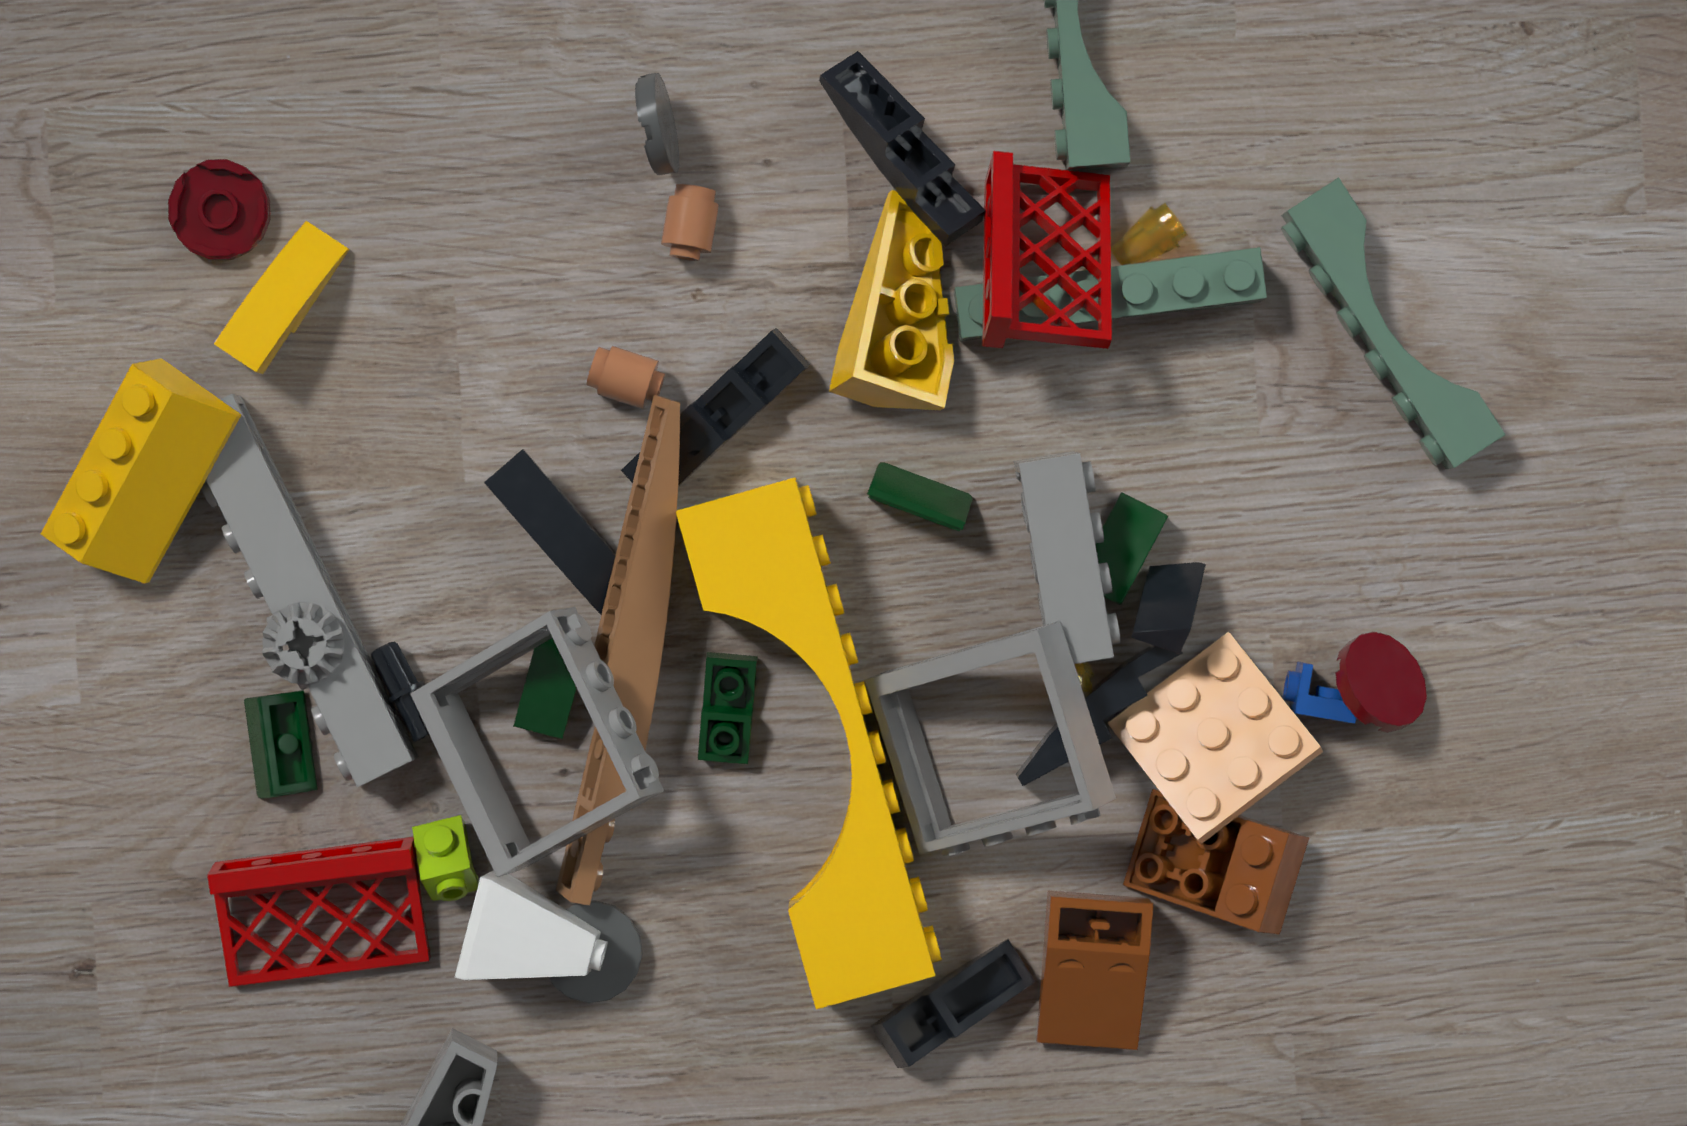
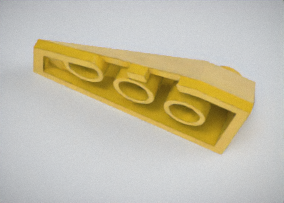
(896, 328)

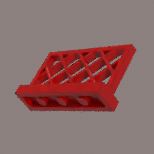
(1003, 258)
(312, 869)

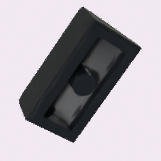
(1168, 605)

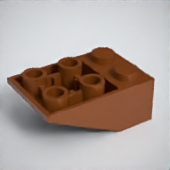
(1234, 875)
(1094, 969)

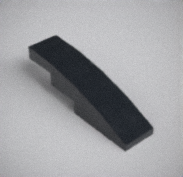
(900, 149)
(733, 402)
(555, 526)
(1106, 698)

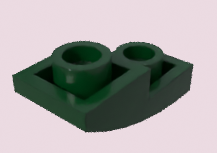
(546, 693)
(727, 708)

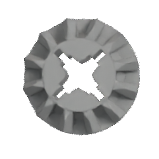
(322, 657)

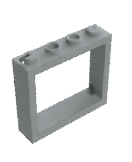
(913, 763)
(470, 764)

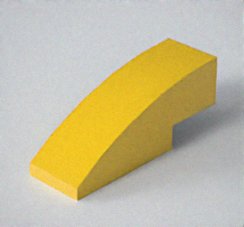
(281, 297)

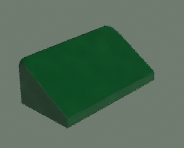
(920, 496)
(1127, 542)
(280, 744)

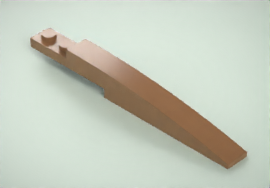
(631, 631)

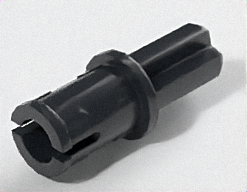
(400, 683)

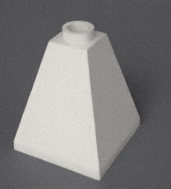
(525, 935)

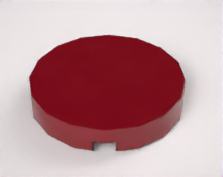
(219, 209)
(1381, 682)

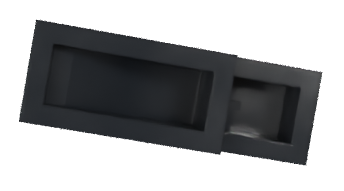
(952, 1004)

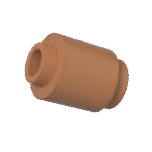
(690, 222)
(625, 376)

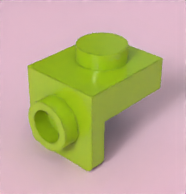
(445, 859)

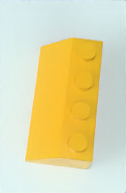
(141, 471)

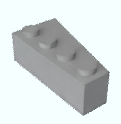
(1066, 554)
(456, 1085)

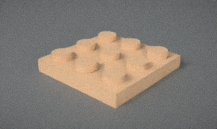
(1215, 737)

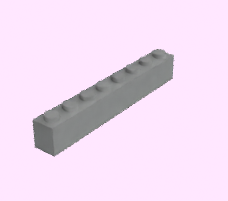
(290, 571)

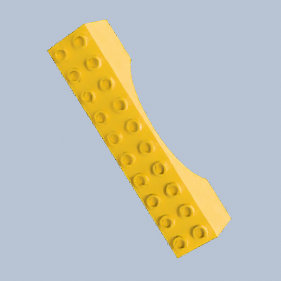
(860, 910)

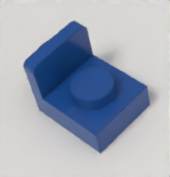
(1324, 704)

